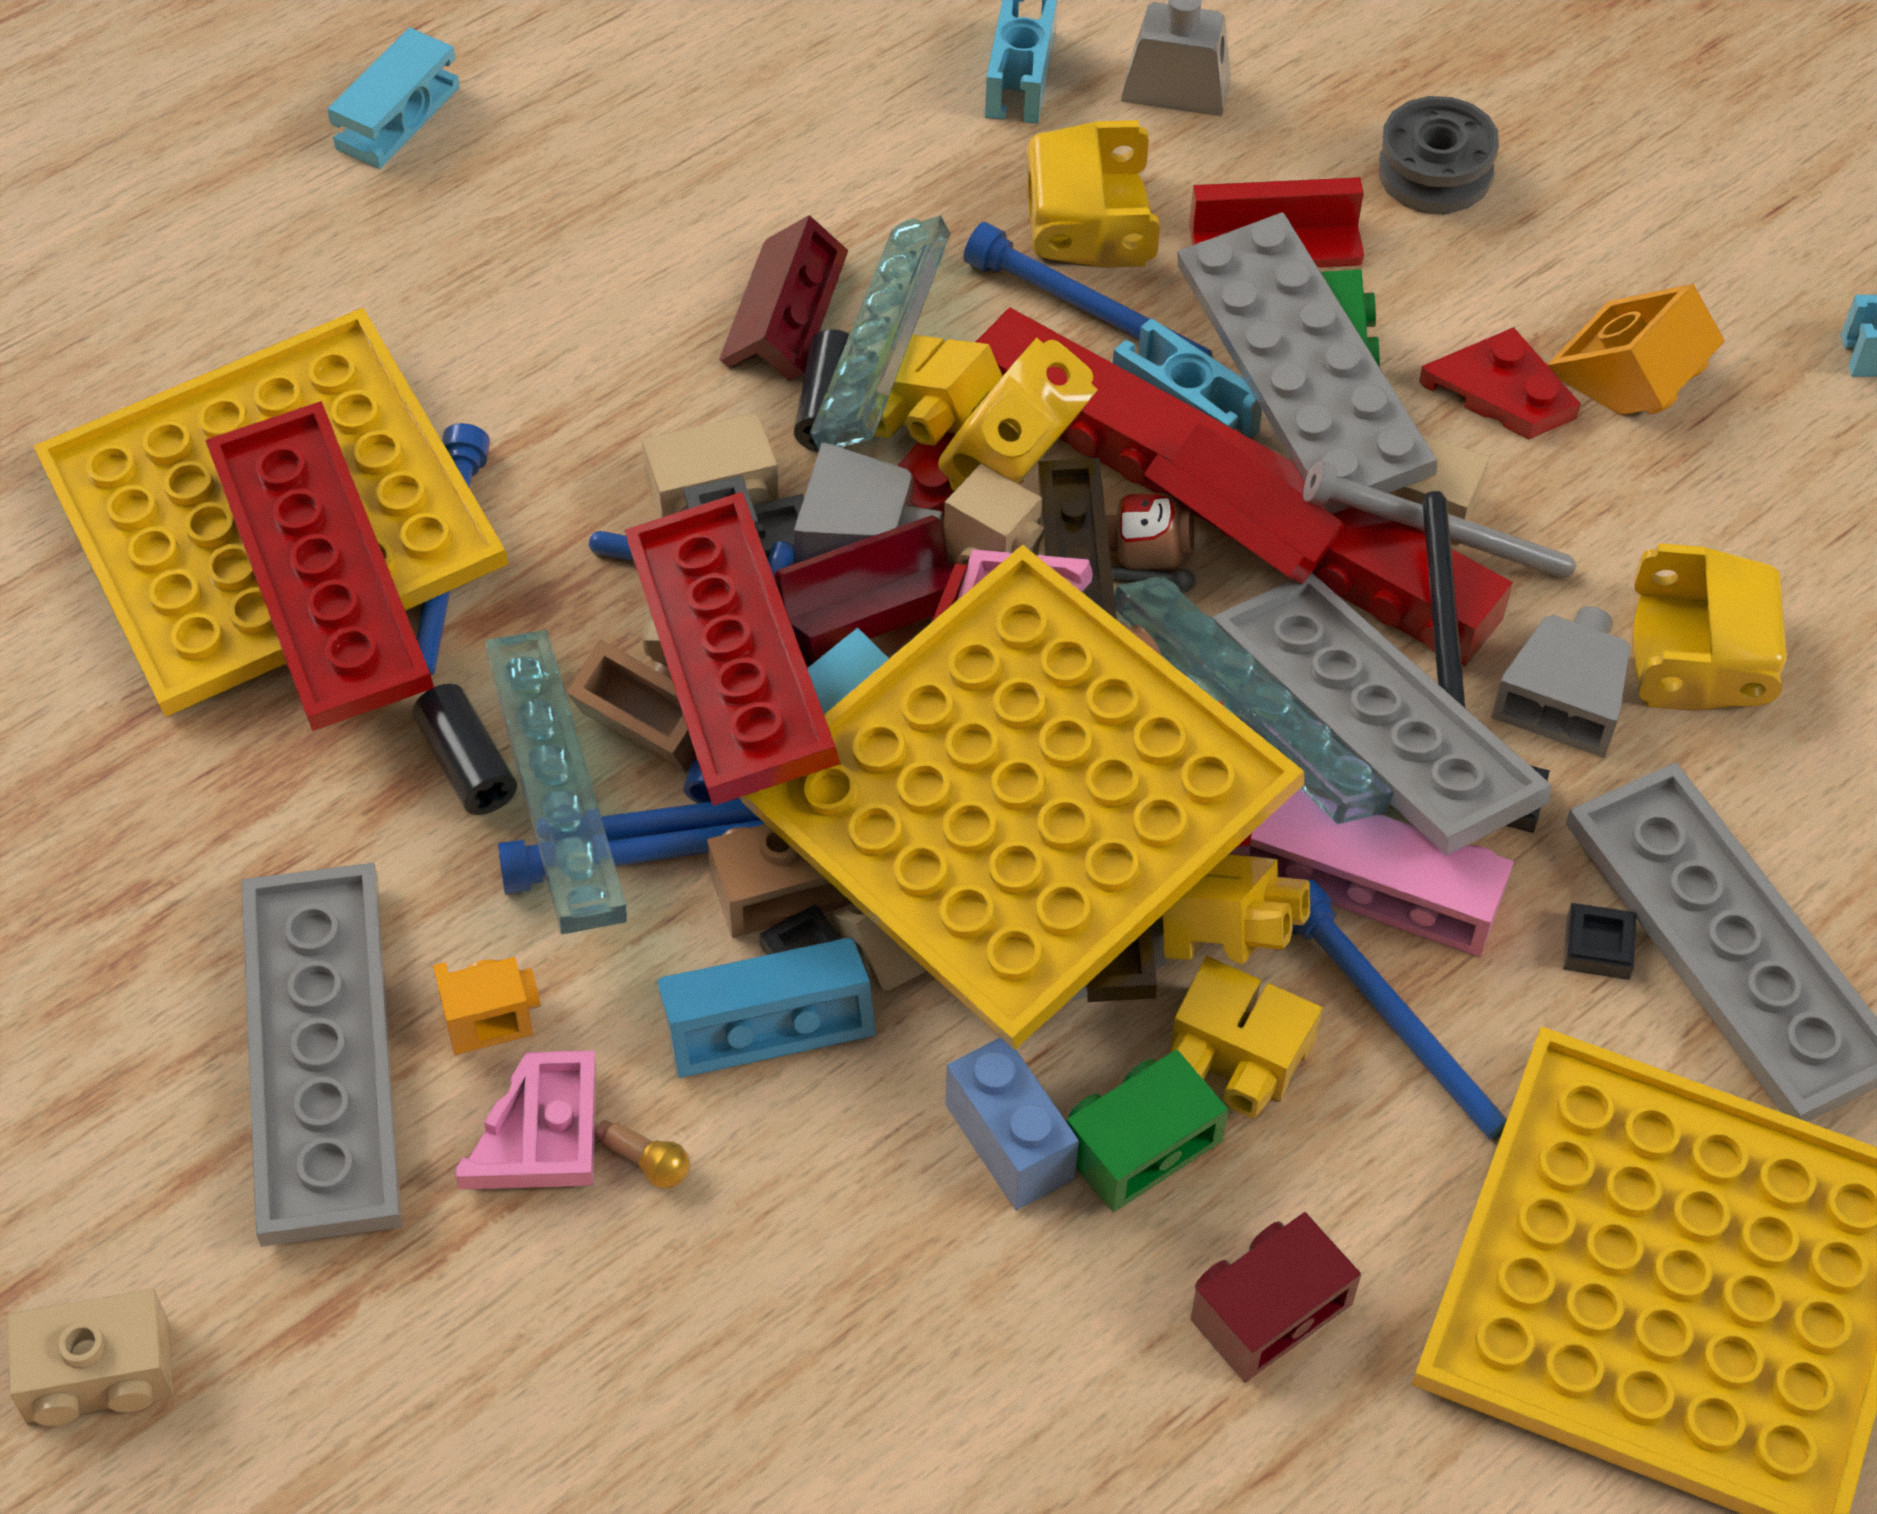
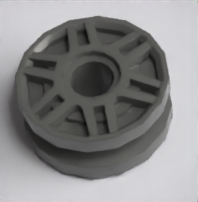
(1438, 154)

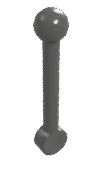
(1182, 578)

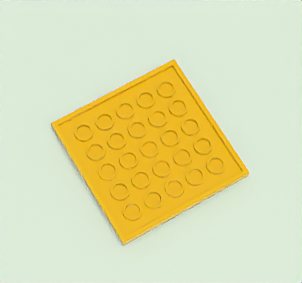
(166, 537)
(1025, 794)
(1670, 1285)

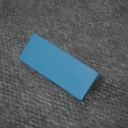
(767, 1007)

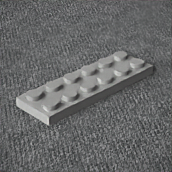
(1304, 358)
(1422, 743)
(1733, 941)
(319, 1056)

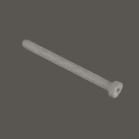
(1325, 485)

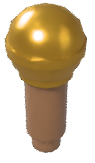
(662, 1162)

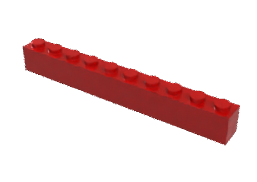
(1369, 562)

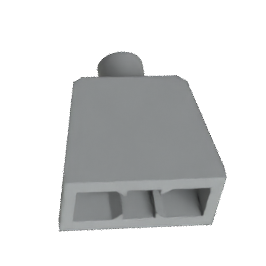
(1180, 59)
(851, 501)
(1567, 681)

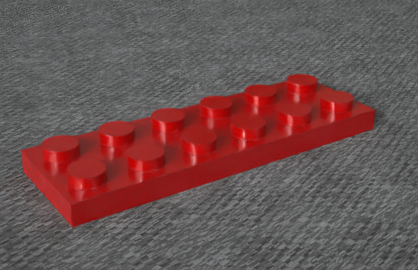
(319, 566)
(730, 649)

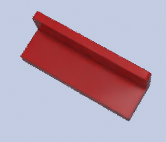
(1319, 210)
(1247, 502)

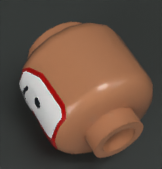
(1151, 531)

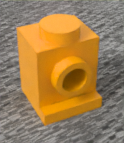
(486, 1003)

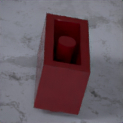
(1273, 1295)

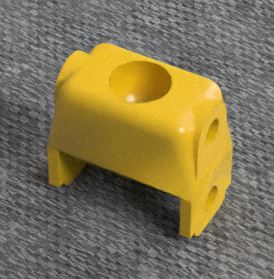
(1089, 200)
(1030, 404)
(1708, 630)

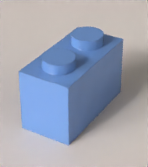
(1011, 1122)

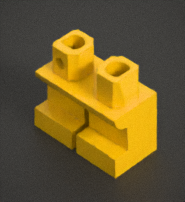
(938, 387)
(1237, 906)
(1244, 1038)

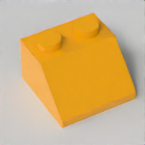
(1640, 350)

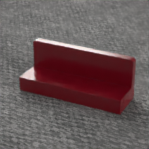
(786, 298)
(866, 586)

